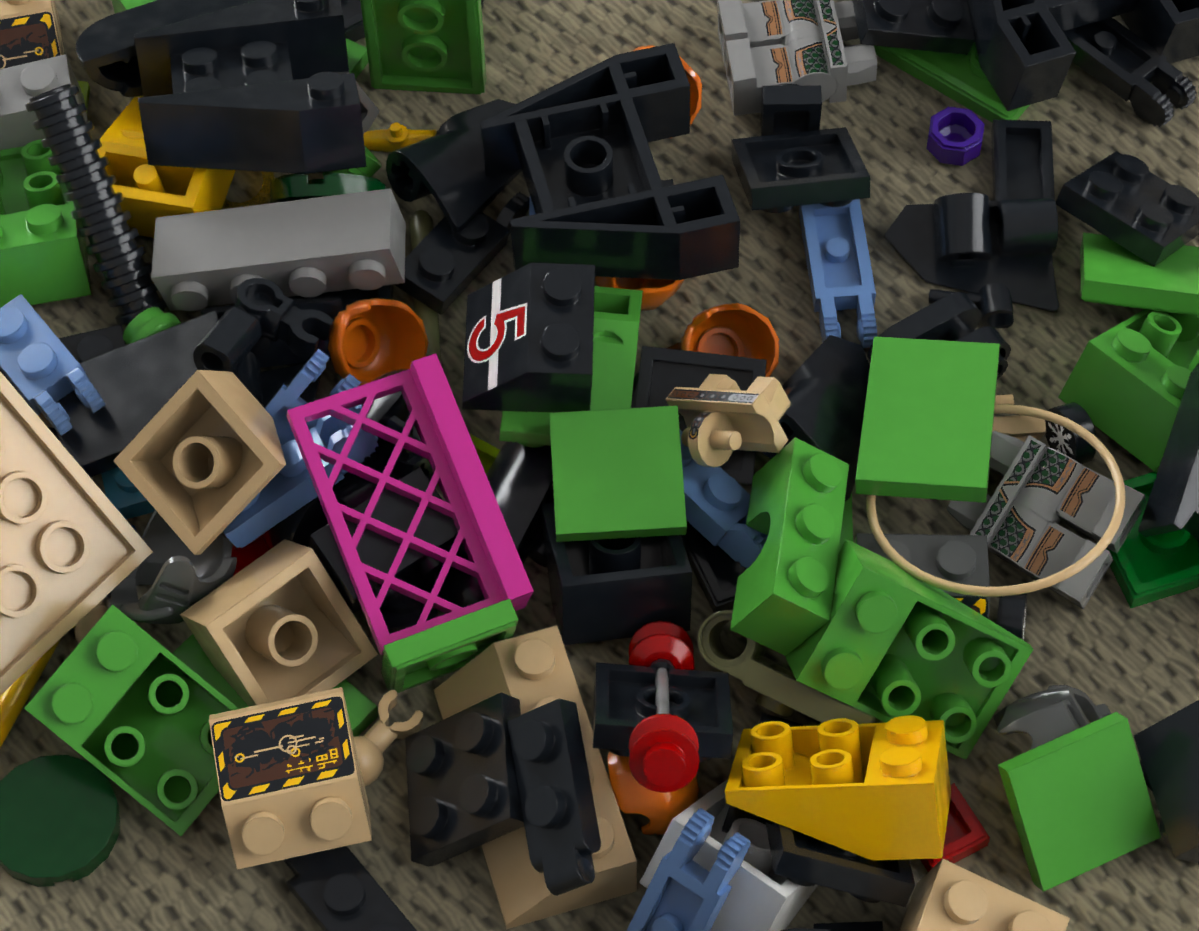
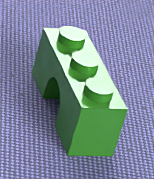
(791, 583)

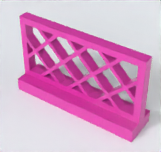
(461, 481)

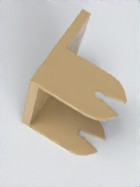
(57, 539)

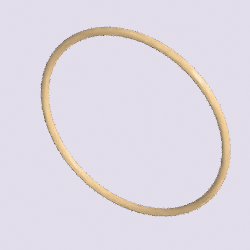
(1034, 585)

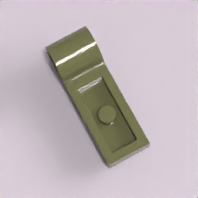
(773, 681)

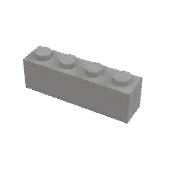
(296, 244)

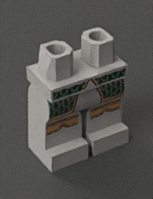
(791, 45)
(1032, 499)

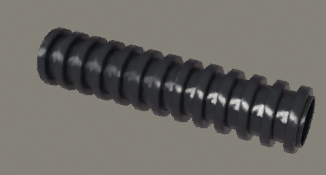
(95, 202)

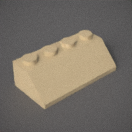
(536, 673)

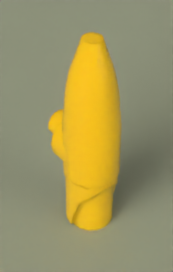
(394, 137)

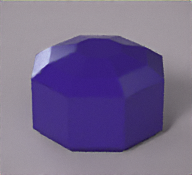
(955, 136)

